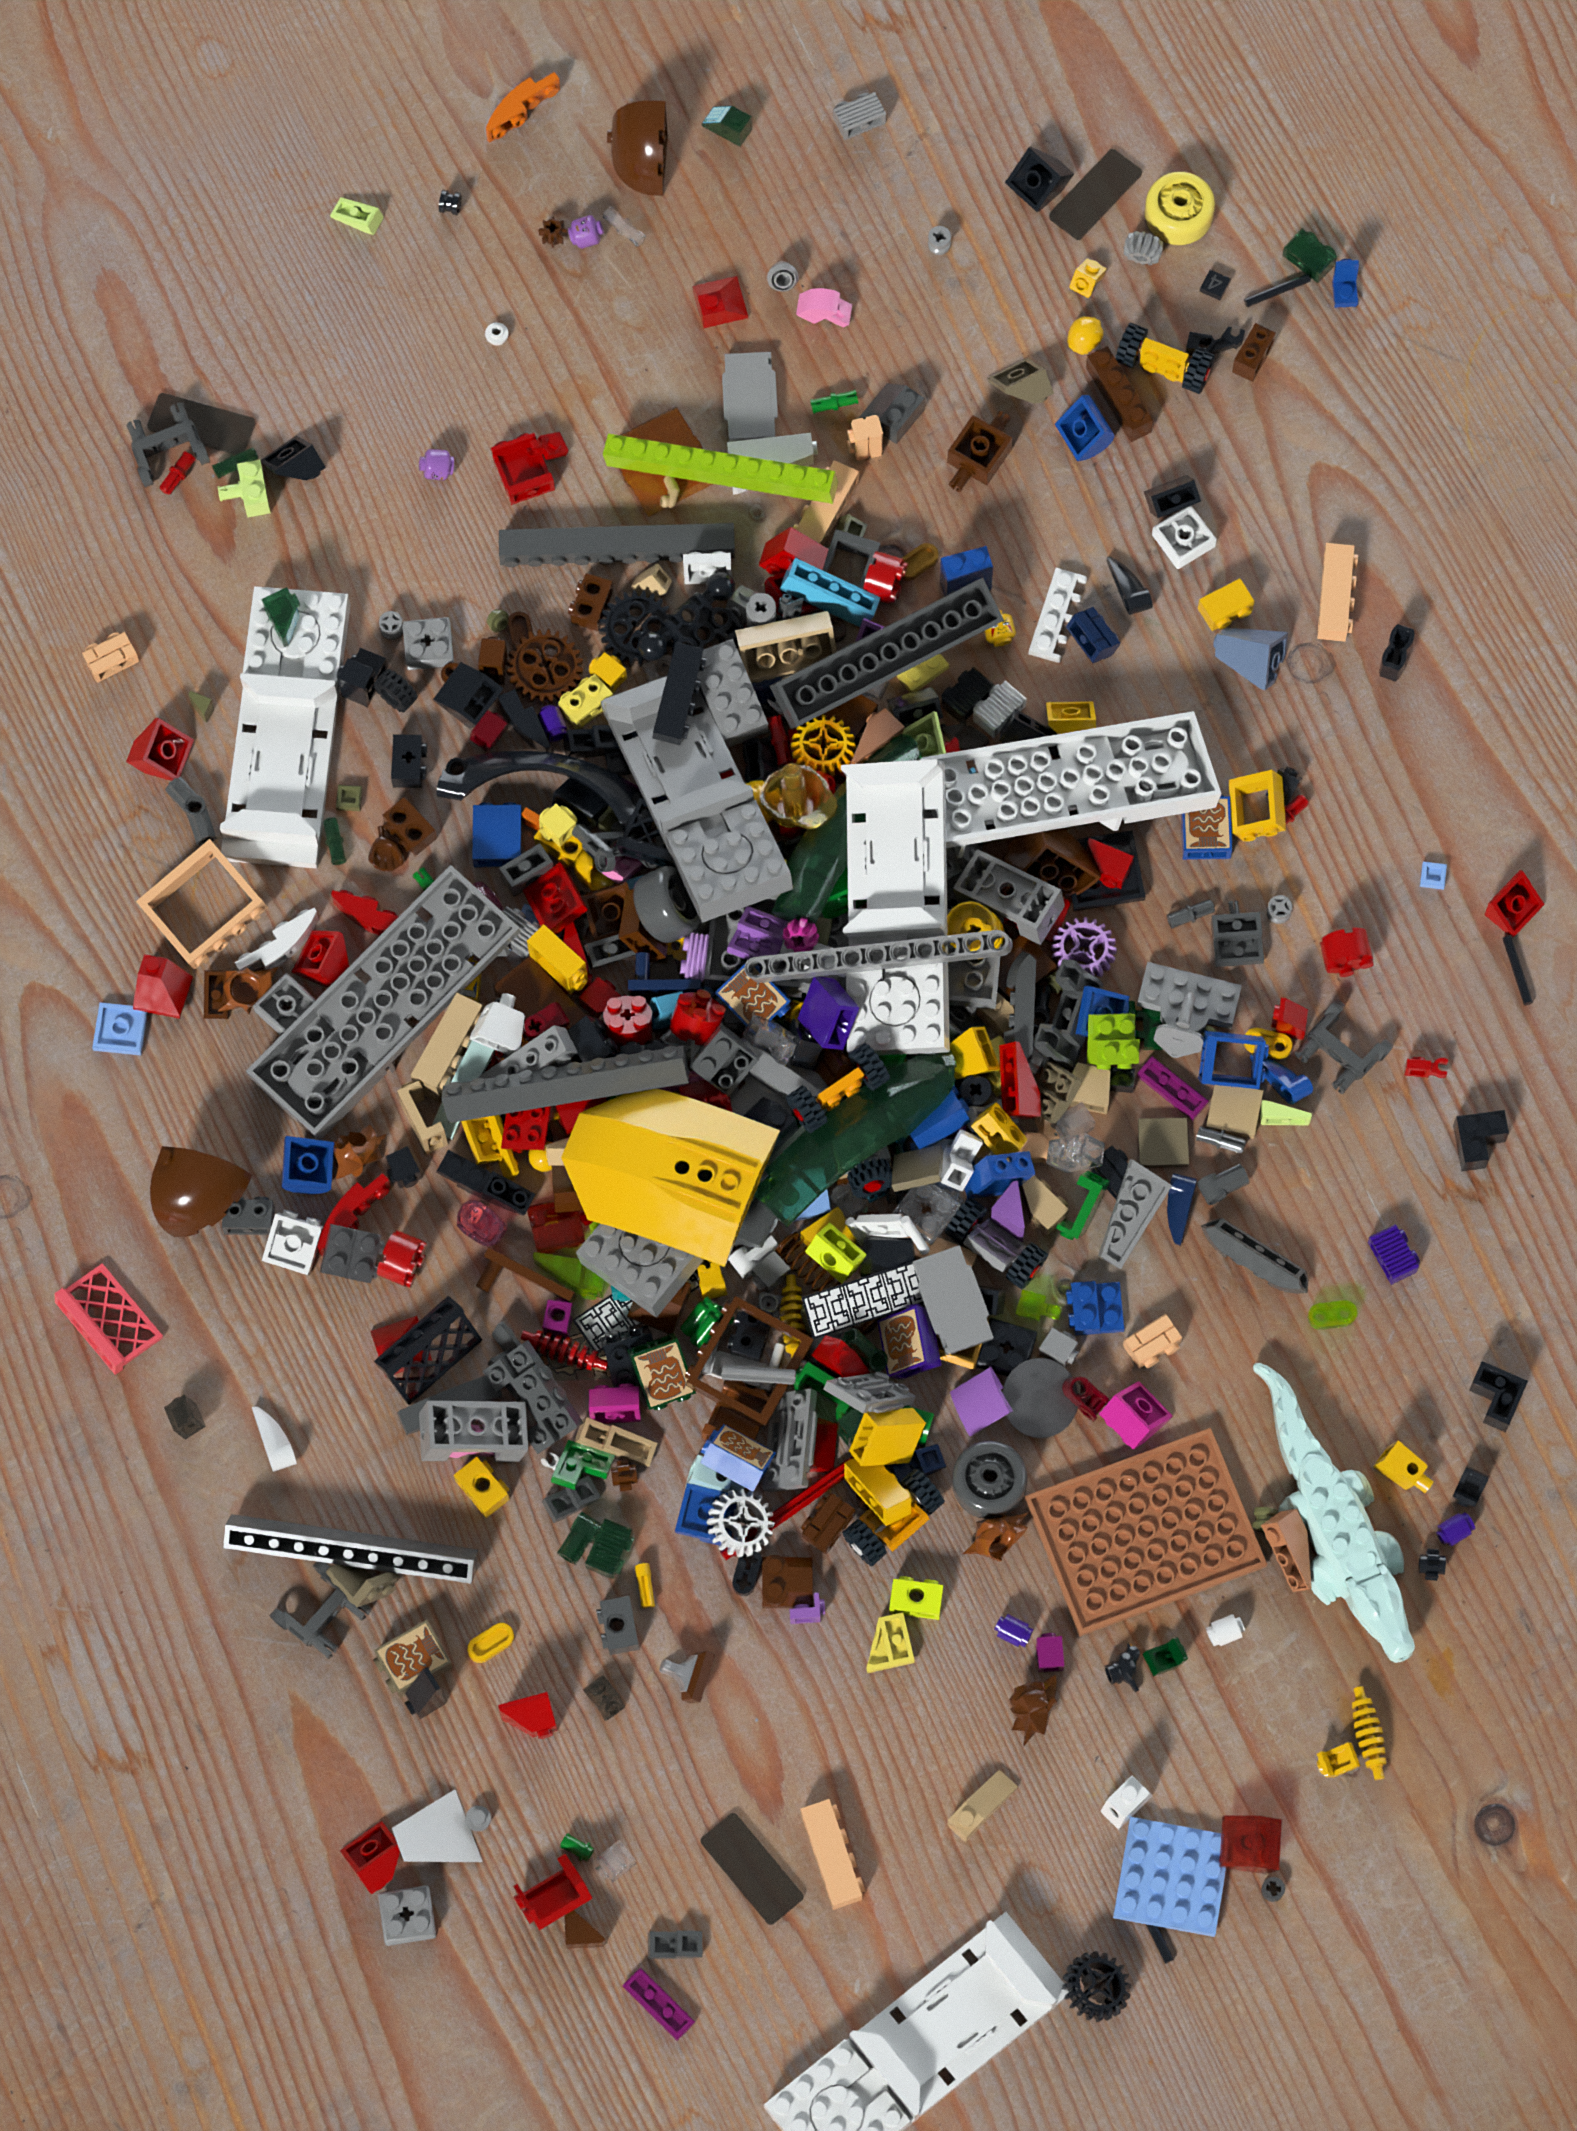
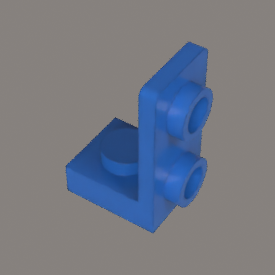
(1344, 283)

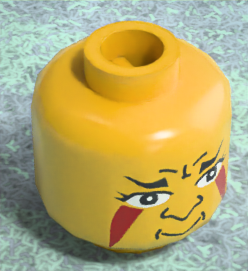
(1001, 633)

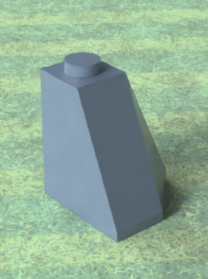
(1252, 653)

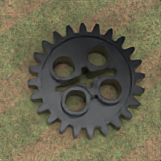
(620, 616)

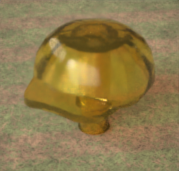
(798, 797)

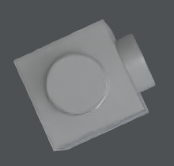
(1059, 1347)

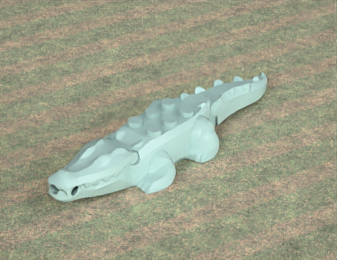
(1350, 1555)

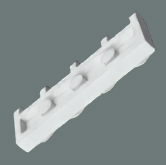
(1054, 614)

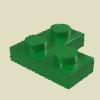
(578, 1459)

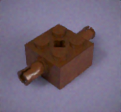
(979, 450)

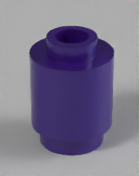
(552, 722)
(1455, 1529)
(1013, 1630)

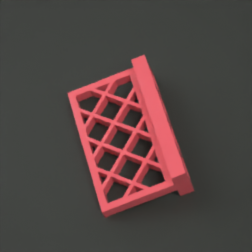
(88, 1326)

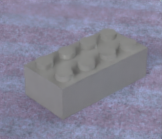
(731, 695)

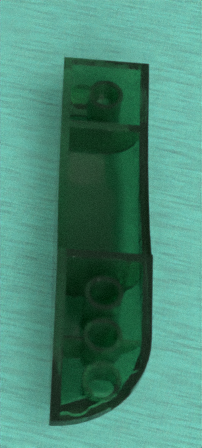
(823, 851)
(855, 1132)

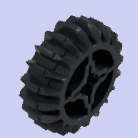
(1110, 2004)

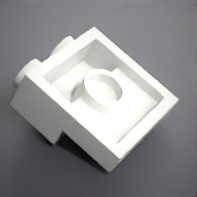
(700, 566)
(293, 1242)

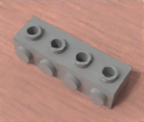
(548, 1049)

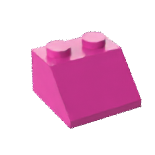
(615, 1404)
(1135, 1415)

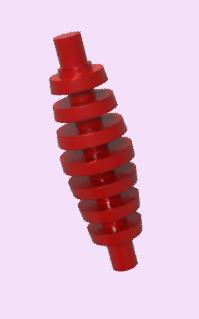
(564, 1350)

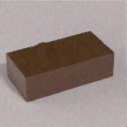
(535, 991)

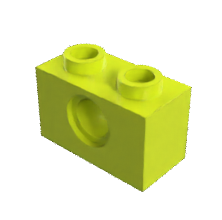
(835, 1253)
(927, 1608)

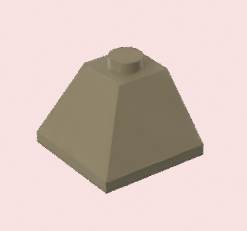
(1024, 380)

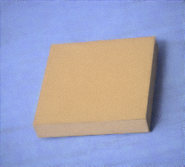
(1234, 1110)

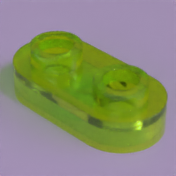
(1331, 1314)

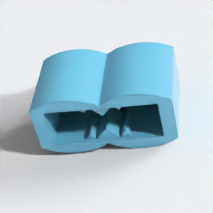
(662, 1010)

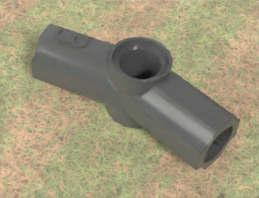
(186, 800)

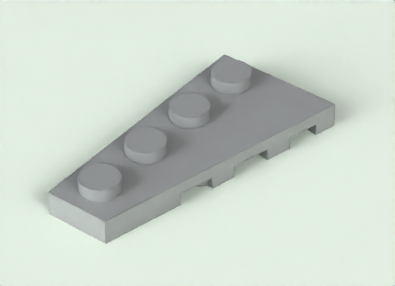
(1134, 1208)

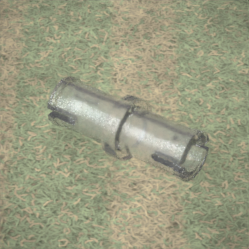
(624, 226)

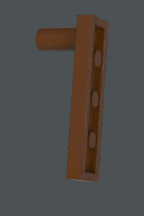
(498, 1261)

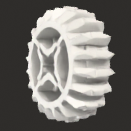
(738, 1542)

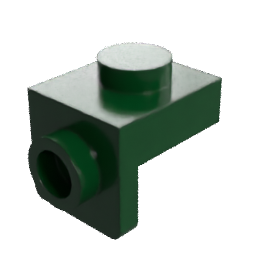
(1165, 1657)

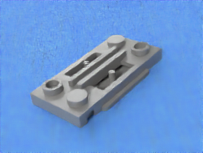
(749, 396)
(953, 1300)
(870, 1392)
(793, 1439)

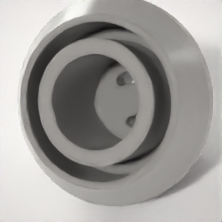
(782, 276)

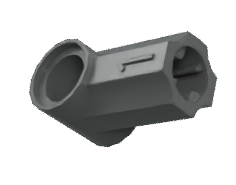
(1216, 1187)

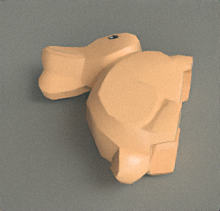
(1039, 1142)

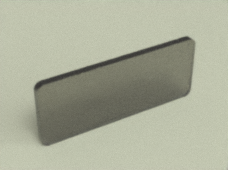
(1095, 194)
(215, 426)
(752, 1869)

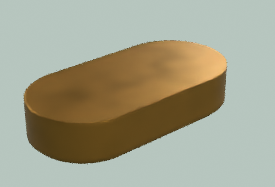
(920, 560)

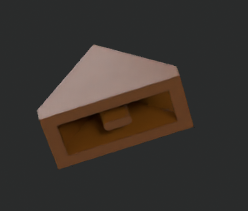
(580, 1933)

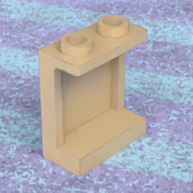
(430, 1138)

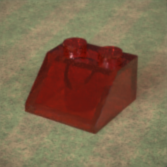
(554, 1230)
(1250, 1843)

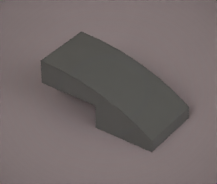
(571, 1501)
(675, 1945)

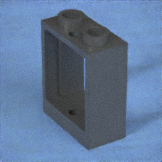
(855, 545)

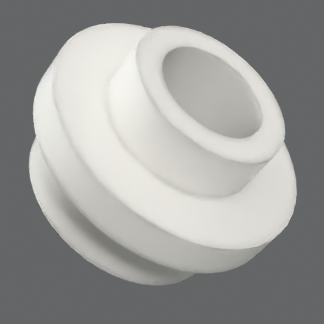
(496, 339)

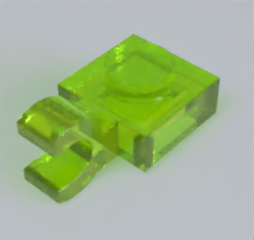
(1033, 1306)

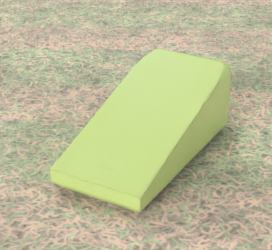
(358, 215)
(1278, 1114)

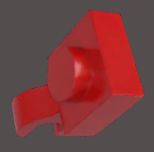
(549, 445)
(1423, 1068)

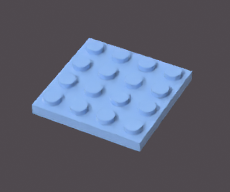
(1170, 1877)

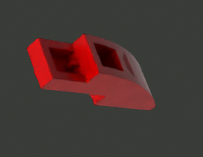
(363, 911)
(354, 1203)

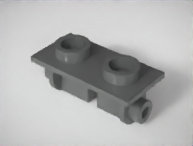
(789, 608)

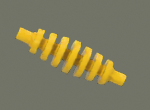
(791, 1311)
(1368, 1733)

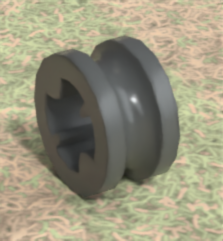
(1267, 1894)

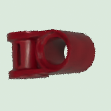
(545, 1019)
(1088, 1400)

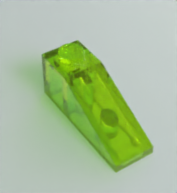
(572, 1274)

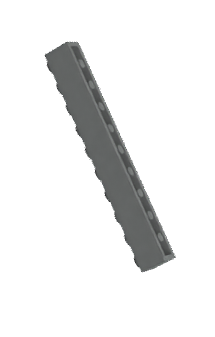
(613, 544)
(565, 1084)
(350, 1548)

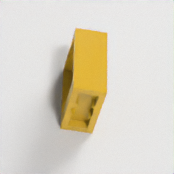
(1250, 784)
(557, 959)

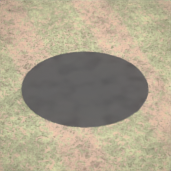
(1038, 1398)

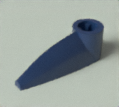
(1179, 1204)

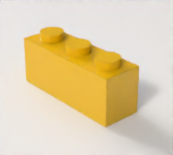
(879, 1491)

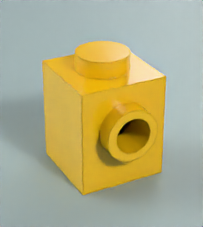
(609, 671)

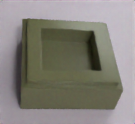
(349, 798)

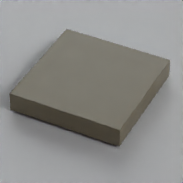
(1163, 1142)
(917, 1168)

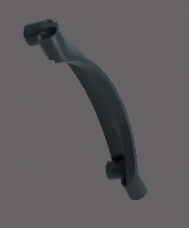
(478, 769)

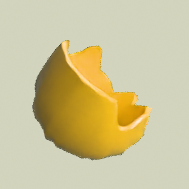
(1085, 335)

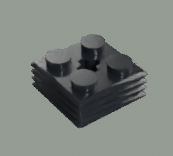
(1004, 1333)

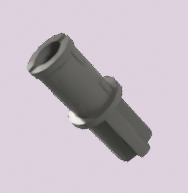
(1190, 913)
(1221, 1139)

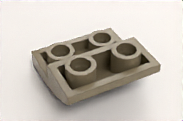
(1056, 1090)

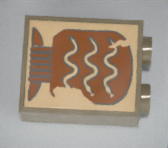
(410, 1654)

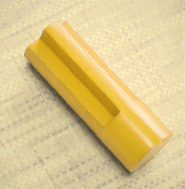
(643, 1576)

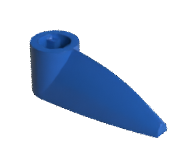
(1285, 1082)

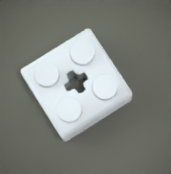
(1184, 523)

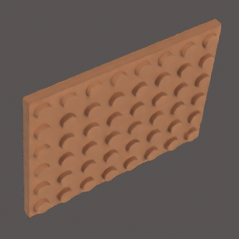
(1145, 1532)

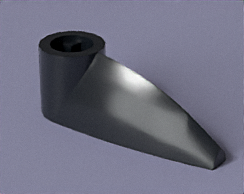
(1129, 587)

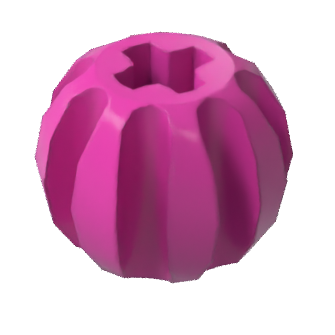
(800, 935)

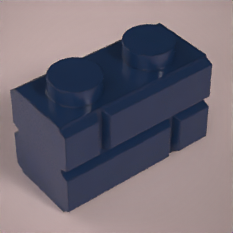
(1093, 635)

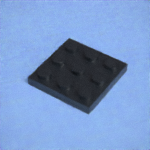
(1101, 895)

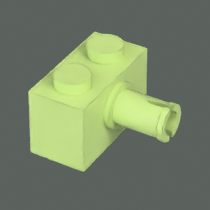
(250, 489)

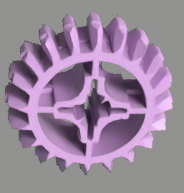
(1098, 937)

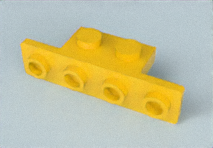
(485, 1143)

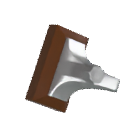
(690, 1675)

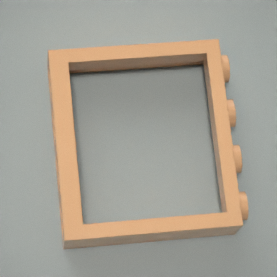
(176, 879)

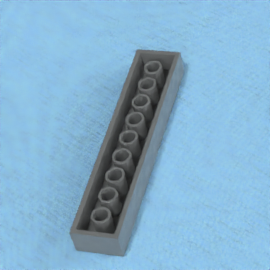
(886, 653)

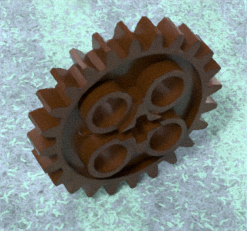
(525, 673)

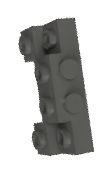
(1060, 1037)
(539, 1392)

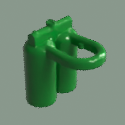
(701, 1321)

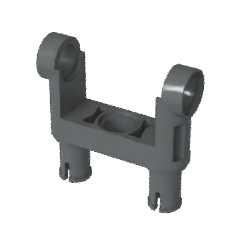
(146, 446)
(599, 844)
(1322, 1039)
(312, 1632)

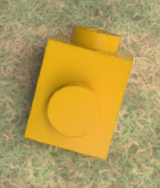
(1086, 277)
(1337, 1760)

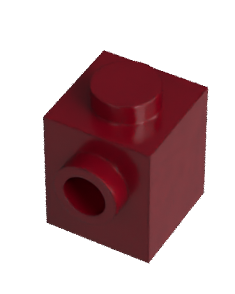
(488, 731)

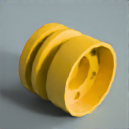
(970, 916)

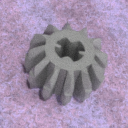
(1143, 248)

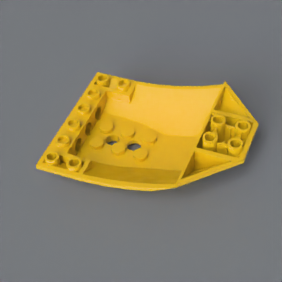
(627, 1178)

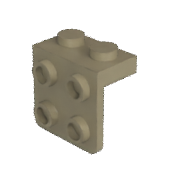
(360, 1586)

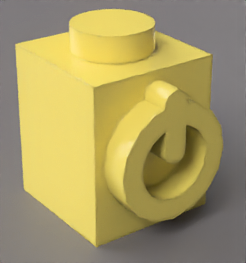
(557, 824)

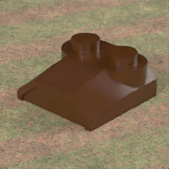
(605, 910)
(786, 1581)

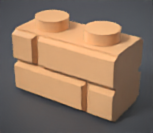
(865, 438)
(110, 656)
(1152, 1342)

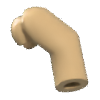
(672, 495)

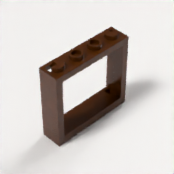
(706, 1350)

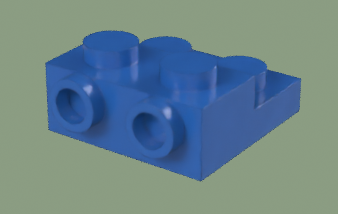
(1099, 1002)
(1095, 1308)
(694, 1513)

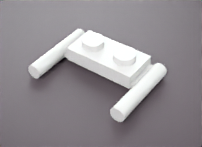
(886, 1226)
(719, 1359)

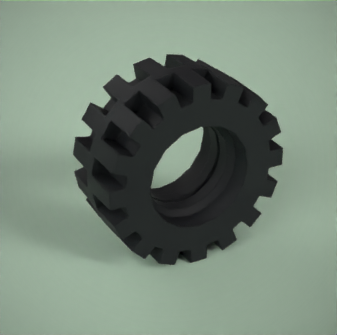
(395, 690)

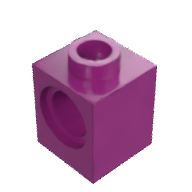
(562, 1326)
(1049, 1653)

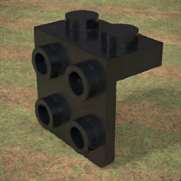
(615, 1348)

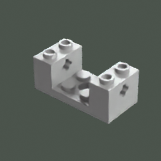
(1031, 905)
(447, 1429)

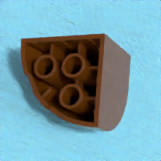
(640, 145)
(1053, 858)
(193, 1189)

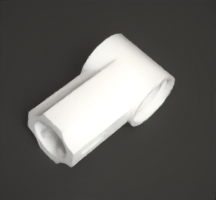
(747, 1258)

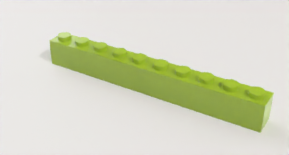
(720, 468)

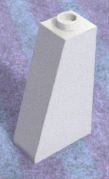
(791, 449)

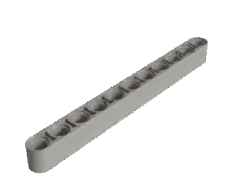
(889, 959)

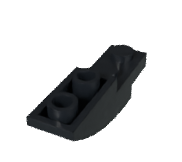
(484, 1184)

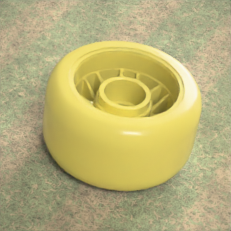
(1179, 208)

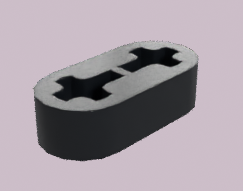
(752, 1574)

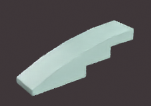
(471, 1067)

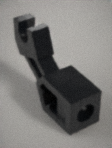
(1225, 343)

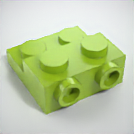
(1112, 1041)

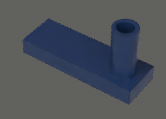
(643, 984)

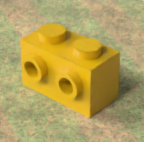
(1226, 605)

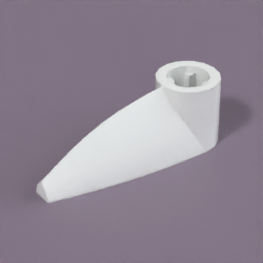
(274, 1440)

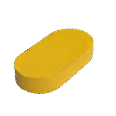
(490, 1642)

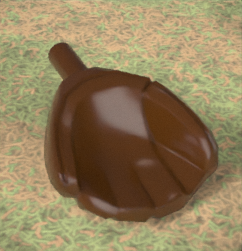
(385, 853)

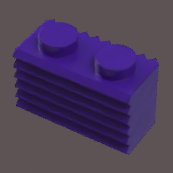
(1394, 1254)

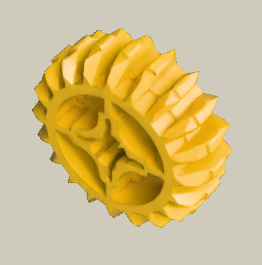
(833, 746)

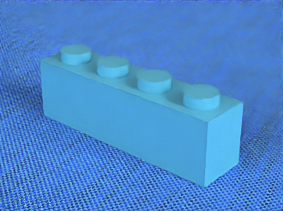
(829, 593)

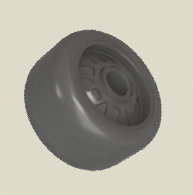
(665, 905)
(986, 1498)

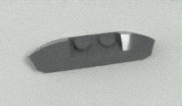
(1022, 980)
(1255, 1256)

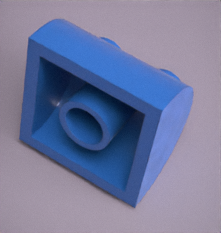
(1085, 429)
(307, 1165)

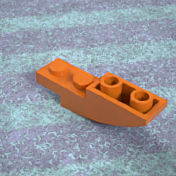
(513, 108)

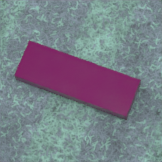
(1172, 1088)
(658, 2004)

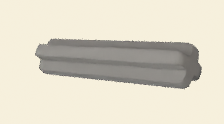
(758, 1374)

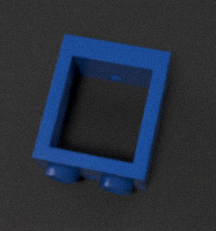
(1208, 1056)
(995, 1174)

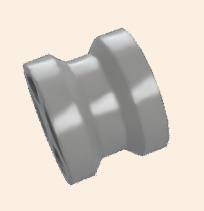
(940, 245)
(387, 621)
(1279, 904)

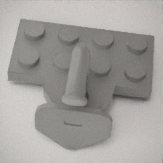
(1186, 1006)

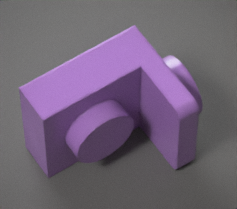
(804, 1614)

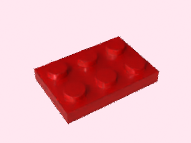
(555, 899)

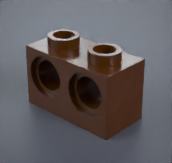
(1254, 352)
(593, 602)
(413, 824)

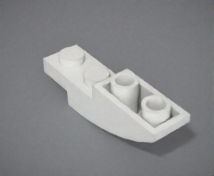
(288, 940)

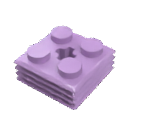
(696, 957)

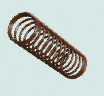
(780, 1251)

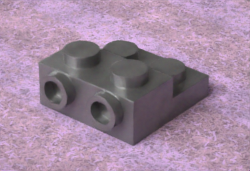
(351, 1253)

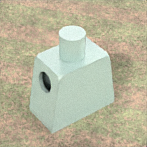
(706, 1477)

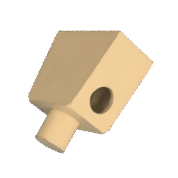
(1093, 1089)

